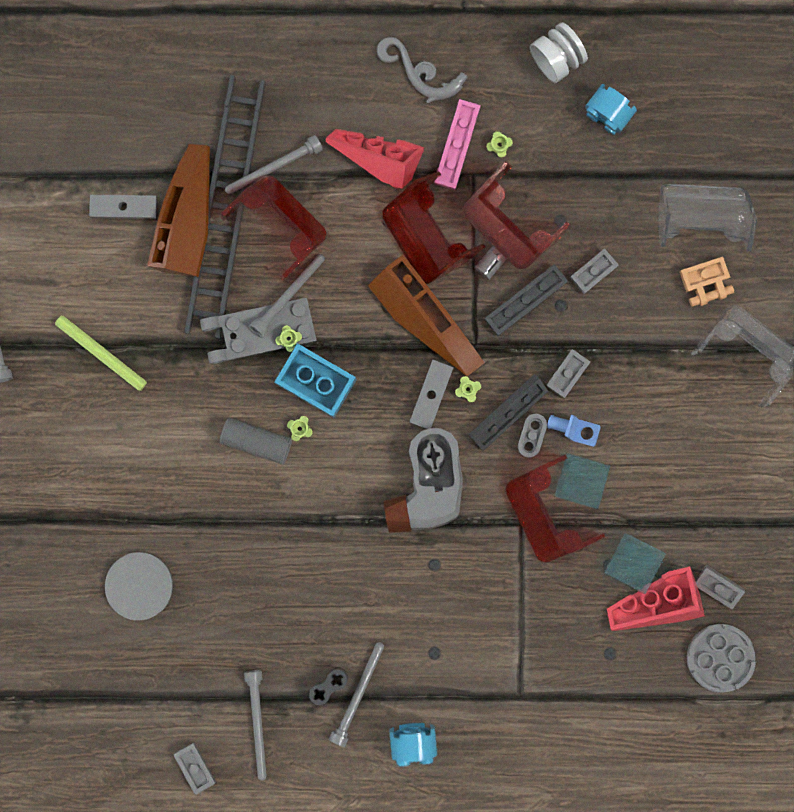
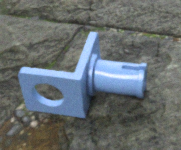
(573, 428)

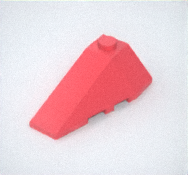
(385, 160)
(667, 601)

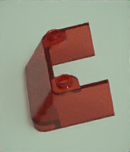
(270, 190)
(500, 231)
(420, 235)
(535, 519)

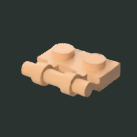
(703, 275)

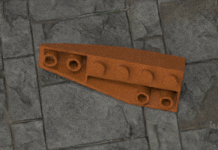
(184, 216)
(423, 315)

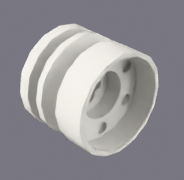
(558, 52)

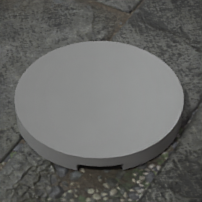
(139, 586)
(721, 658)

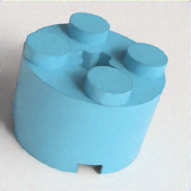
(610, 108)
(413, 743)

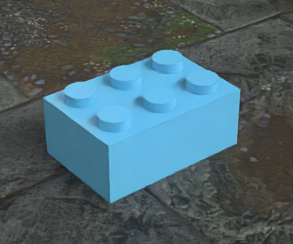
(315, 380)

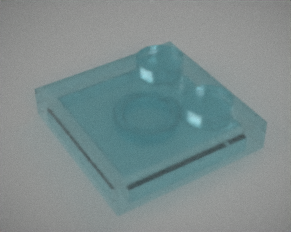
(582, 481)
(635, 563)

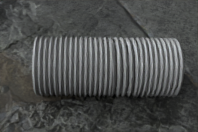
(257, 440)

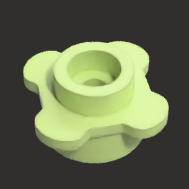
(499, 138)
(288, 332)
(469, 395)
(302, 422)

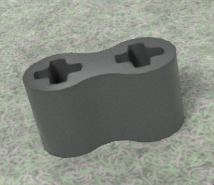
(328, 686)

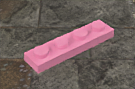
(457, 144)

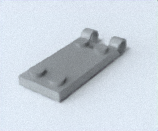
(294, 314)

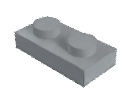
(594, 271)
(568, 374)
(719, 587)
(194, 768)

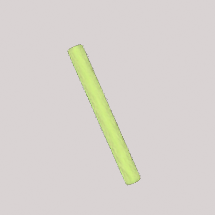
(101, 353)

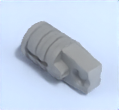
(490, 263)

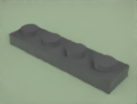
(526, 300)
(508, 412)

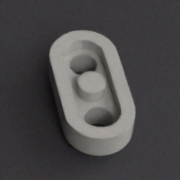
(532, 436)

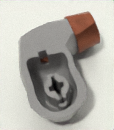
(435, 484)

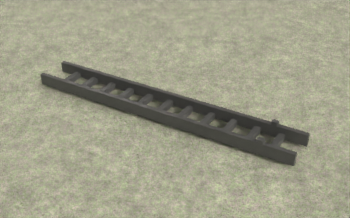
(214, 205)

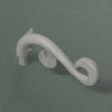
(427, 68)

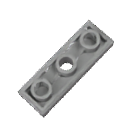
(110, 206)
(436, 382)

